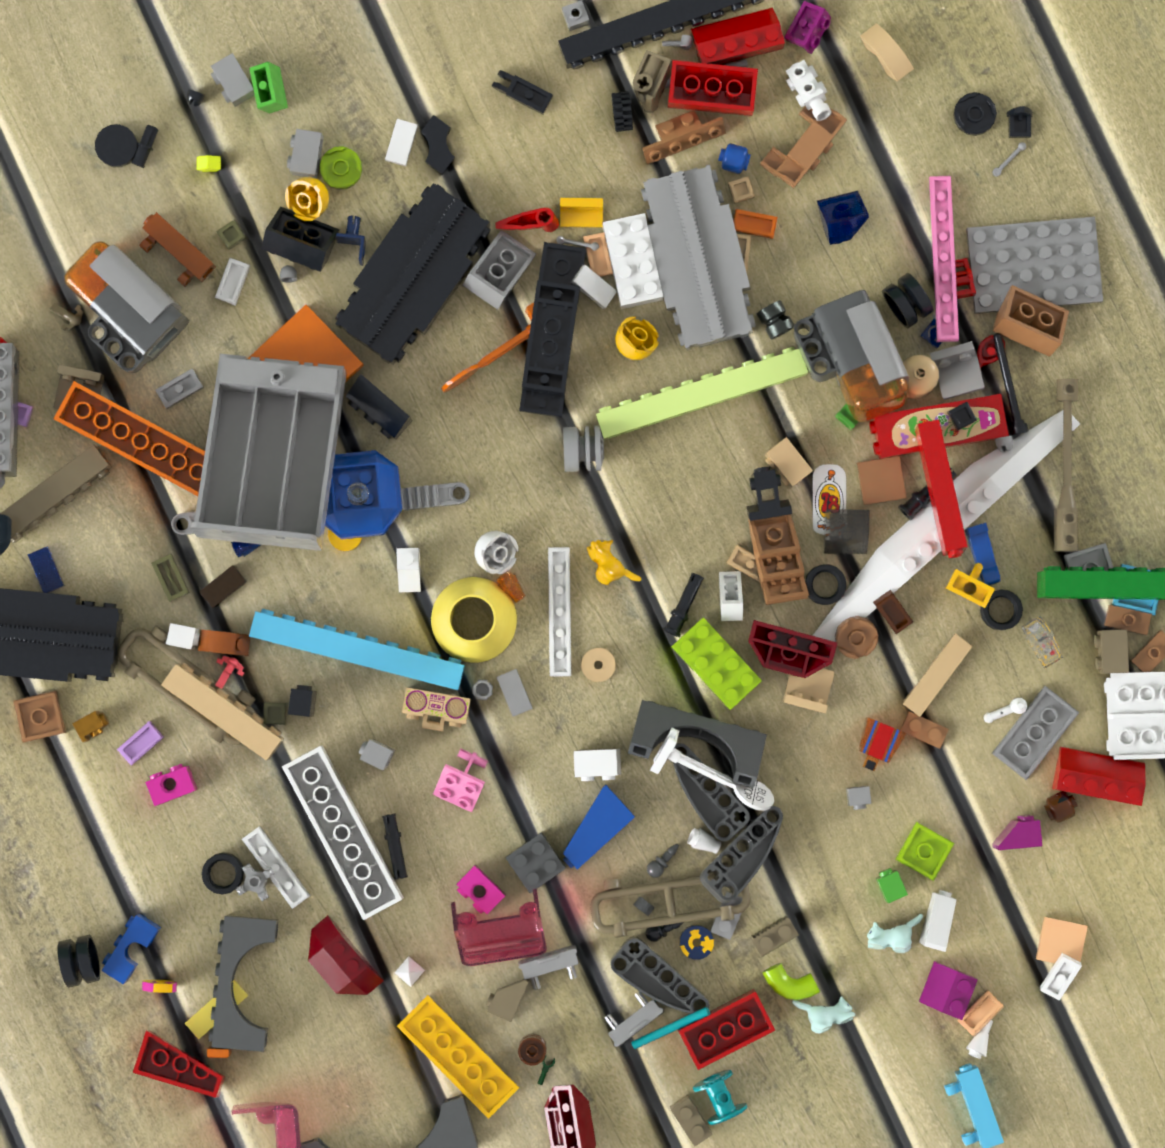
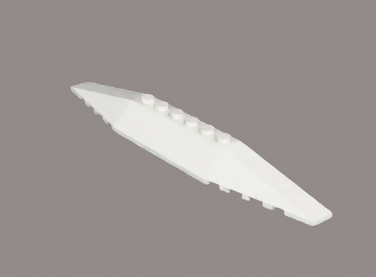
(918, 538)

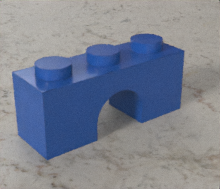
(119, 964)

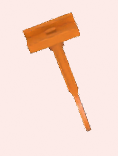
(491, 357)

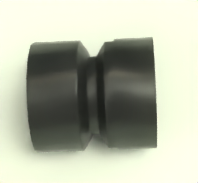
(775, 319)

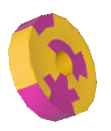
(159, 986)

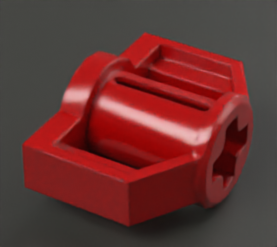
(964, 278)

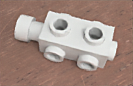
(808, 89)

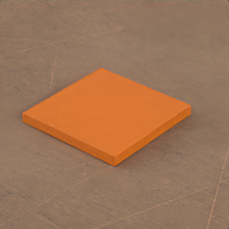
(311, 341)

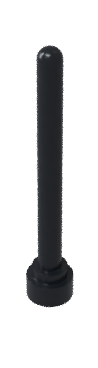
(1018, 424)

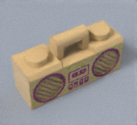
(426, 703)

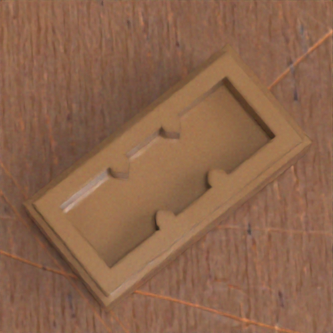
(1127, 619)
(1151, 653)

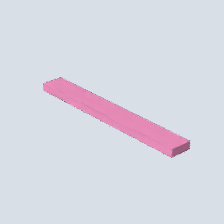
(943, 259)

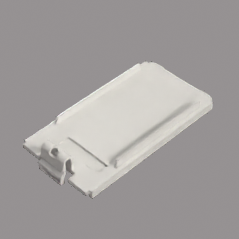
(1136, 715)

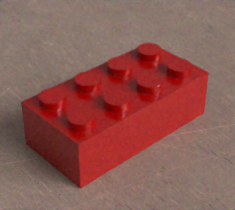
(726, 1029)

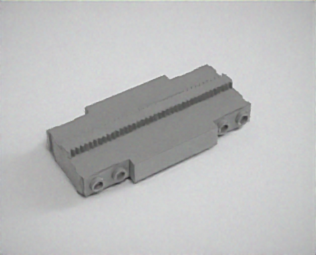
(698, 257)

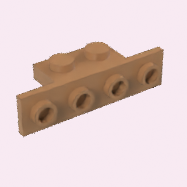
(682, 134)

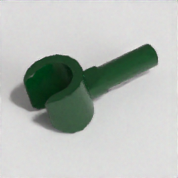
(544, 1071)

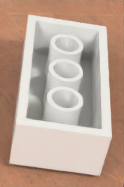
(632, 261)

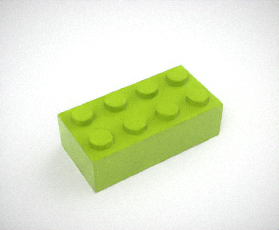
(716, 663)

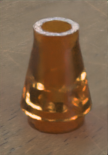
(510, 585)

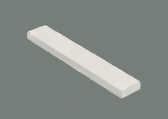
(559, 611)

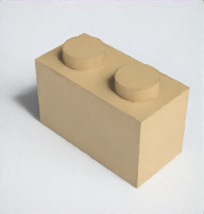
(788, 463)

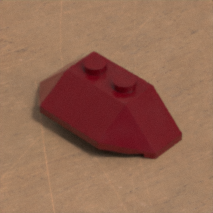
(790, 650)
(340, 961)
(569, 1118)

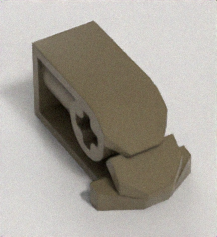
(655, 71)

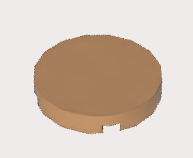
(856, 637)

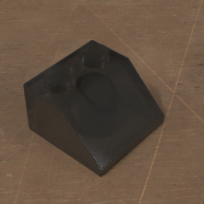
(846, 531)

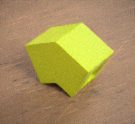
(209, 163)

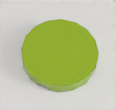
(341, 167)

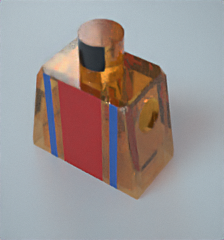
(879, 742)

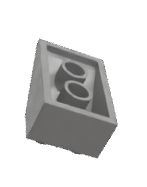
(499, 269)

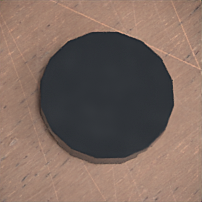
(974, 114)
(116, 145)

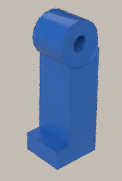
(983, 553)

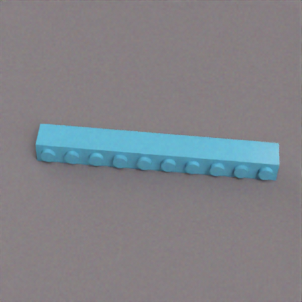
(357, 650)

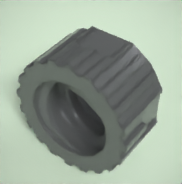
(643, 906)

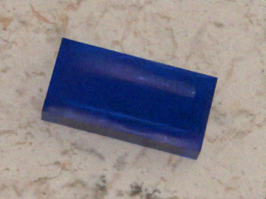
(46, 570)

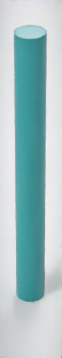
(670, 1028)

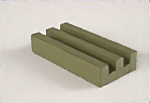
(178, 594)

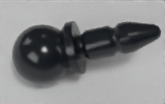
(656, 933)

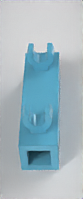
(978, 1106)

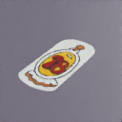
(828, 493)

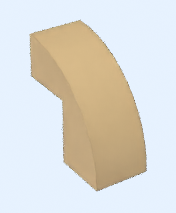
(888, 52)

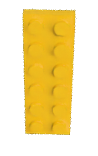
(458, 1056)

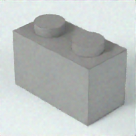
(233, 79)
(306, 153)
(376, 754)

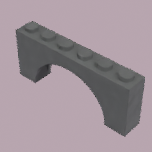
(738, 744)
(231, 1027)

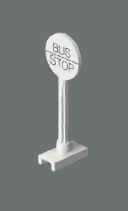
(757, 797)

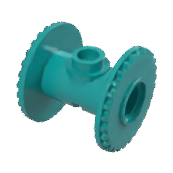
(720, 1097)

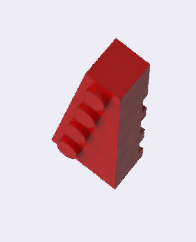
(173, 1066)

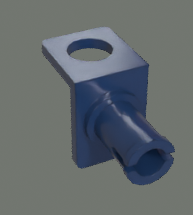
(352, 236)

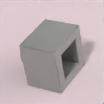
(575, 22)
(858, 797)

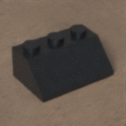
(299, 240)
(378, 408)

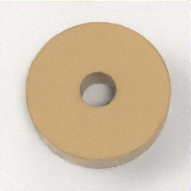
(591, 657)

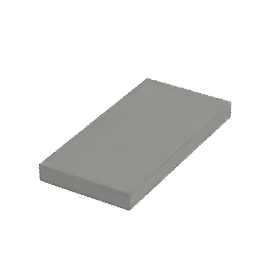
(1035, 732)

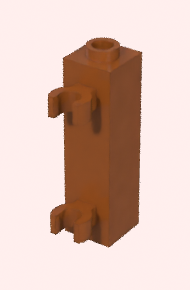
(178, 246)

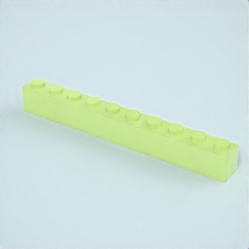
(701, 394)

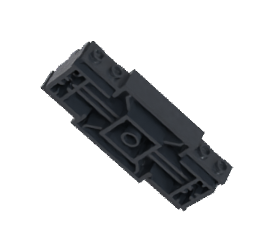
(413, 274)
(57, 637)

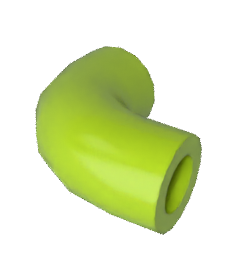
(790, 987)

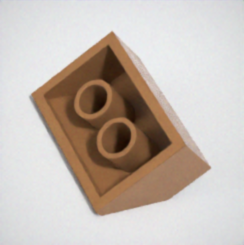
(1031, 321)

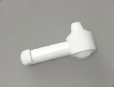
(1017, 706)

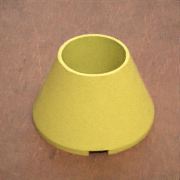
(498, 637)

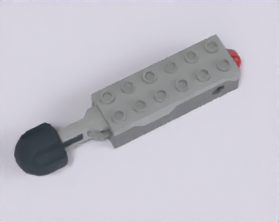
(8, 425)

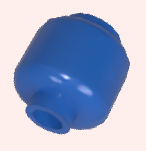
(734, 158)

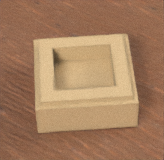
(741, 190)

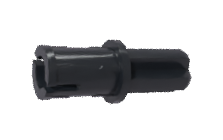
(145, 146)

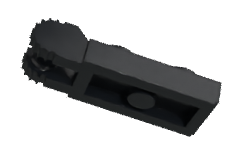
(524, 92)

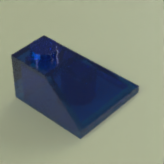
(842, 216)

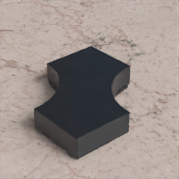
(436, 135)

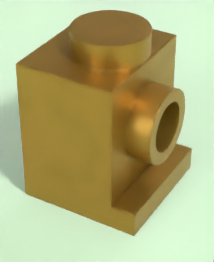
(90, 725)

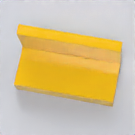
(581, 212)

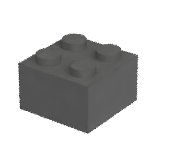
(535, 862)

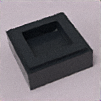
(962, 416)

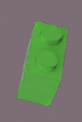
(268, 87)

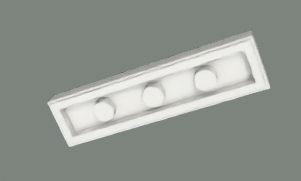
(268, 857)

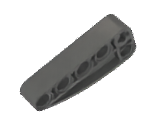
(707, 803)
(743, 864)
(649, 980)

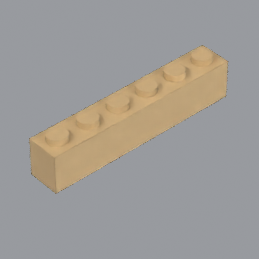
(222, 711)

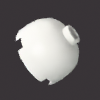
(496, 552)

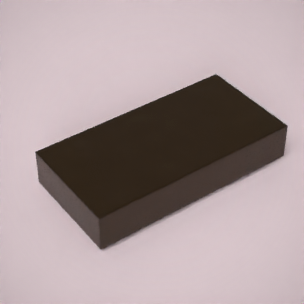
(223, 586)

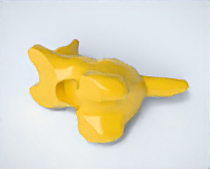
(609, 567)

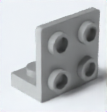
(958, 370)

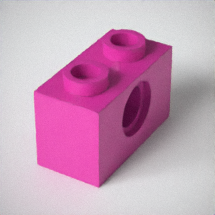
(184, 784)
(475, 877)

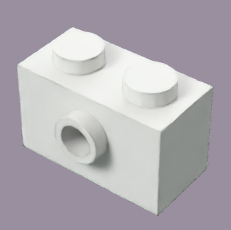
(597, 763)

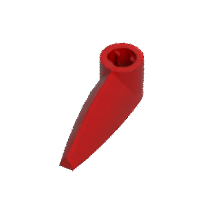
(530, 220)

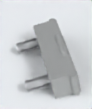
(548, 963)
(635, 1022)

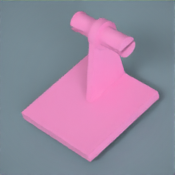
(459, 786)

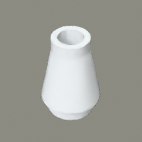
(703, 841)

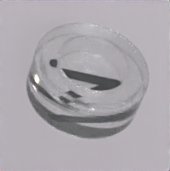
(357, 493)

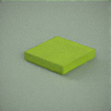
(924, 851)

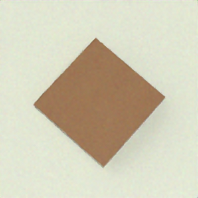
(881, 480)
(39, 716)

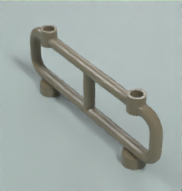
(157, 638)
(614, 889)

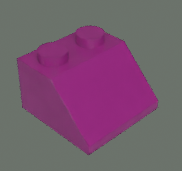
(1020, 833)
(948, 990)

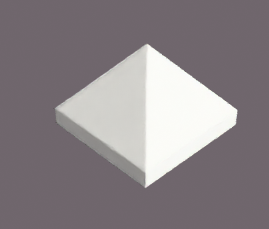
(409, 971)

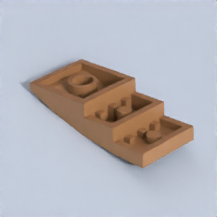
(778, 559)

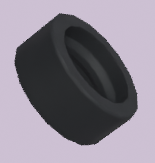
(841, 584)
(1018, 610)
(206, 877)

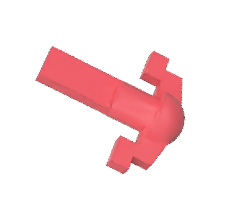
(232, 663)

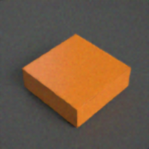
(218, 1052)

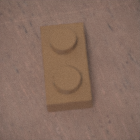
(924, 730)

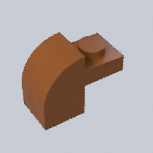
(224, 642)

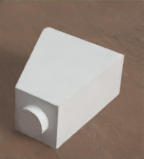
(938, 921)

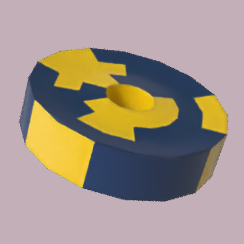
(705, 947)

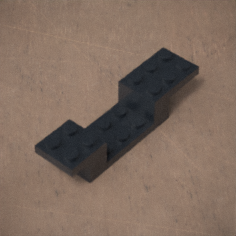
(551, 330)

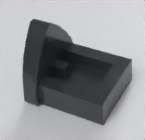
(1020, 122)

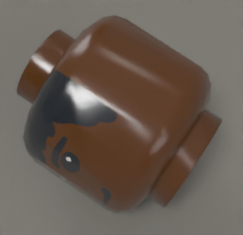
(1060, 807)

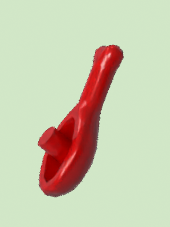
(987, 351)

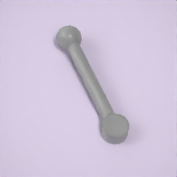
(997, 171)
(561, 240)

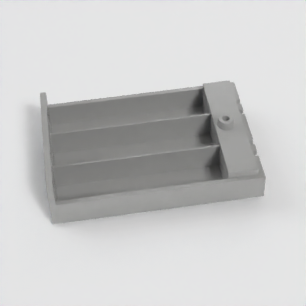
(270, 452)

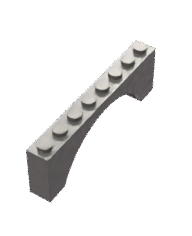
(451, 1130)

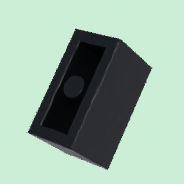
(302, 701)

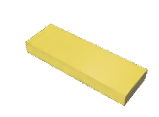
(201, 1021)

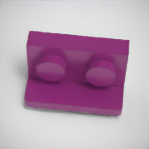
(808, 26)

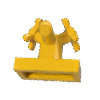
(970, 587)

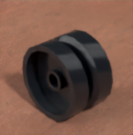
(907, 300)
(78, 961)

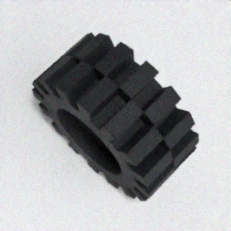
(622, 111)

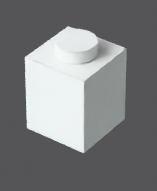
(183, 636)

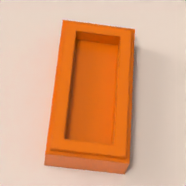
(755, 223)

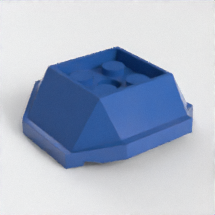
(384, 498)

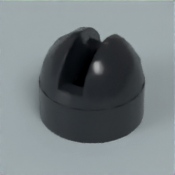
(194, 95)

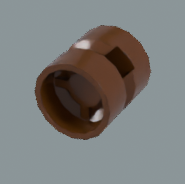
(532, 1049)

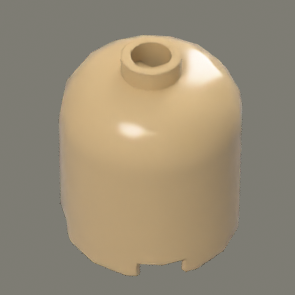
(921, 386)

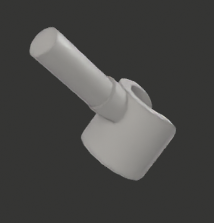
(685, 43)

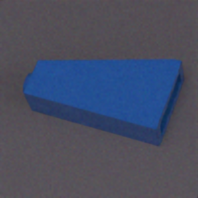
(599, 826)

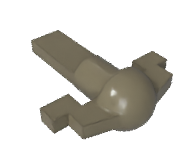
(74, 320)

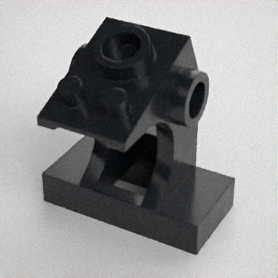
(764, 479)

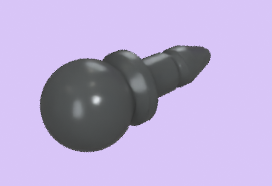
(656, 867)

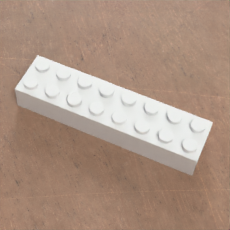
(342, 832)

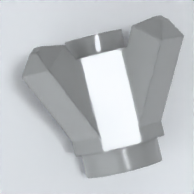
(255, 881)

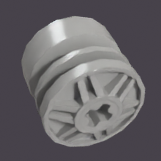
(582, 448)

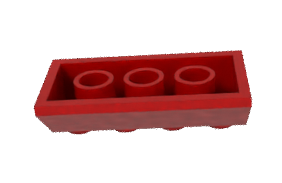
(738, 38)
(712, 88)
(1100, 776)

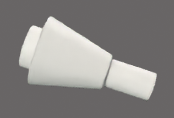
(979, 1043)

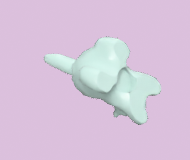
(897, 937)
(823, 1016)

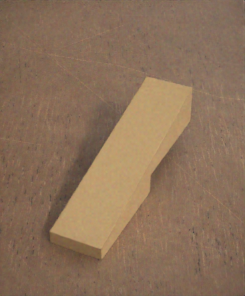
(937, 674)

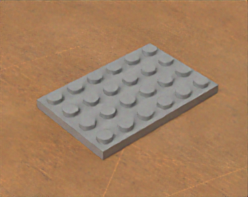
(1043, 257)

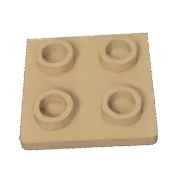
(809, 692)

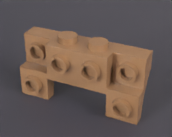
(807, 150)

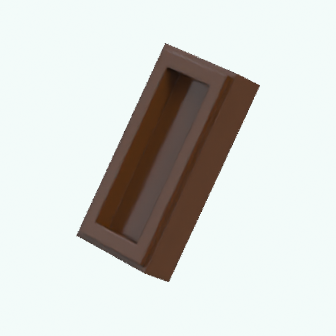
(893, 612)

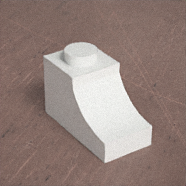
(408, 569)
(731, 596)

